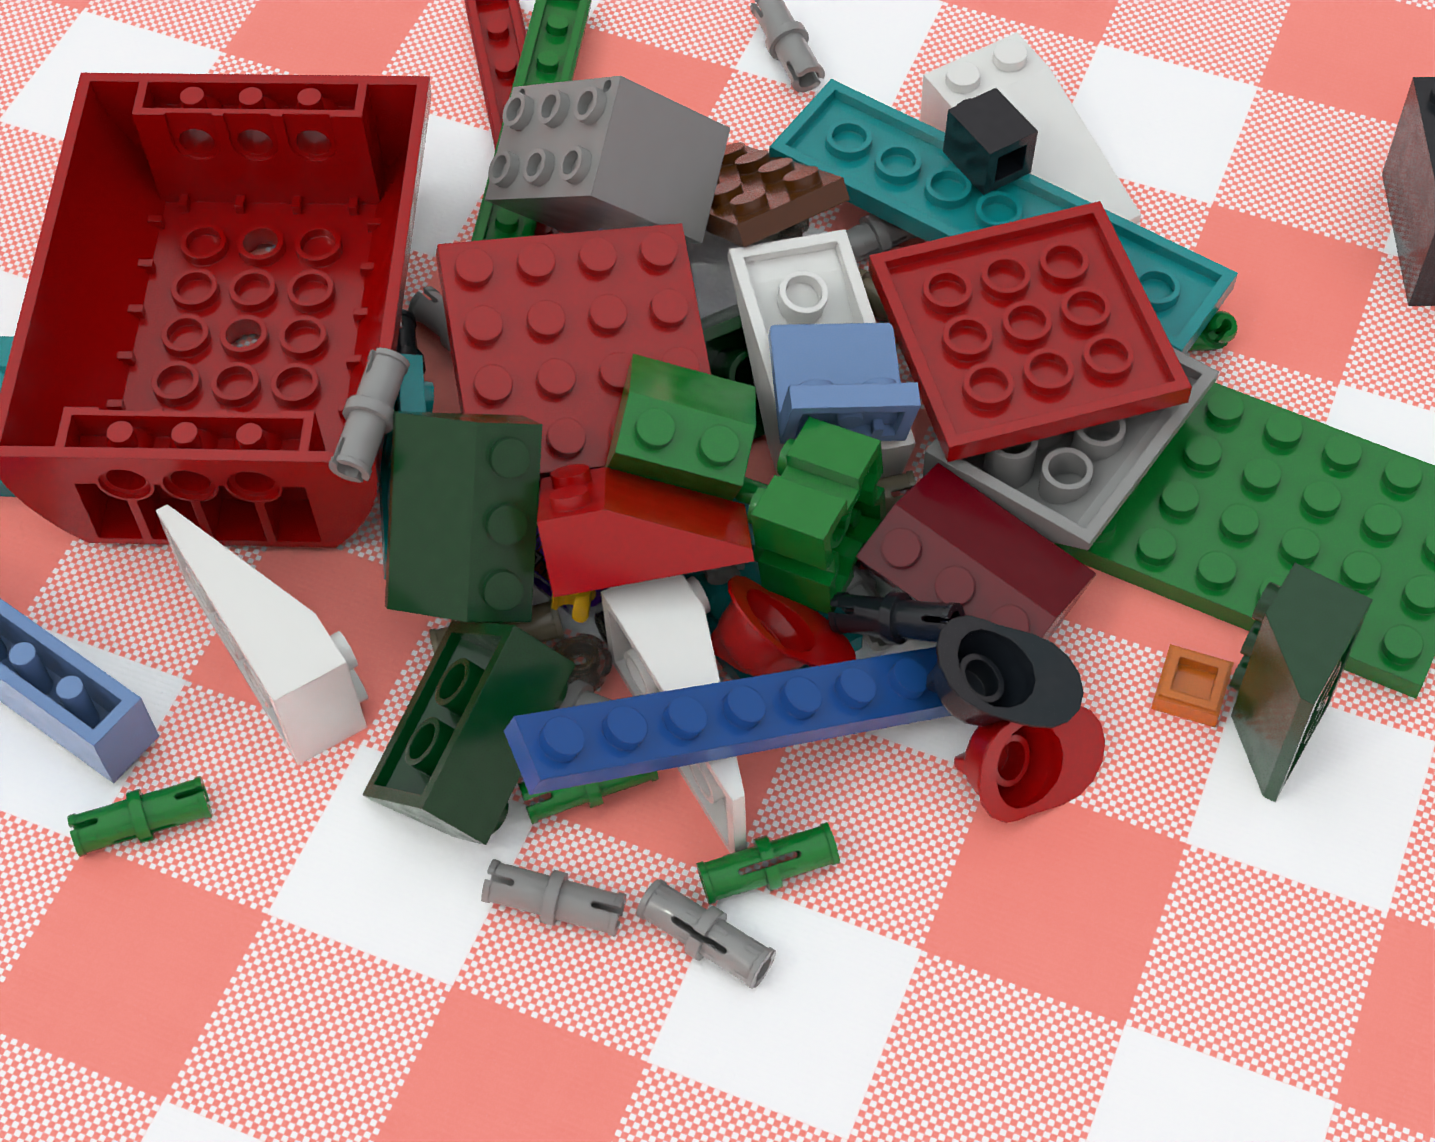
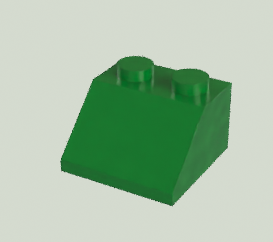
(684, 428)

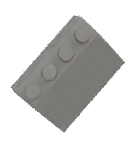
(1078, 479)

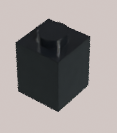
(989, 141)

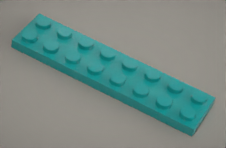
(904, 177)

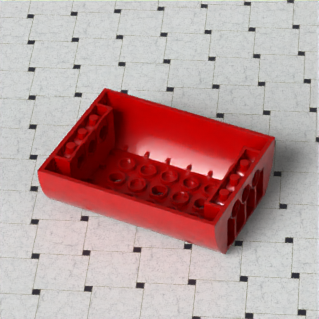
(147, 277)

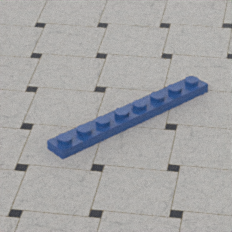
(721, 720)

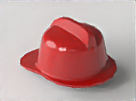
(773, 633)
(1032, 768)

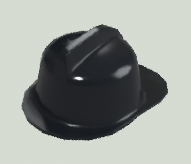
(1003, 674)

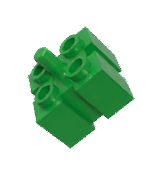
(816, 513)

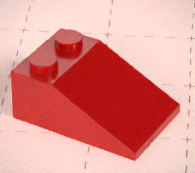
(628, 529)

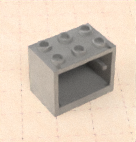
(606, 158)

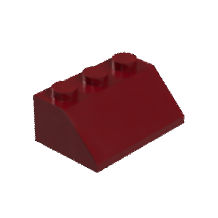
(965, 549)

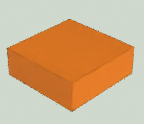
(1192, 685)

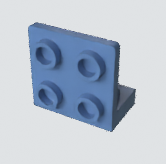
(842, 378)

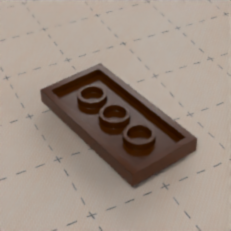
(768, 194)

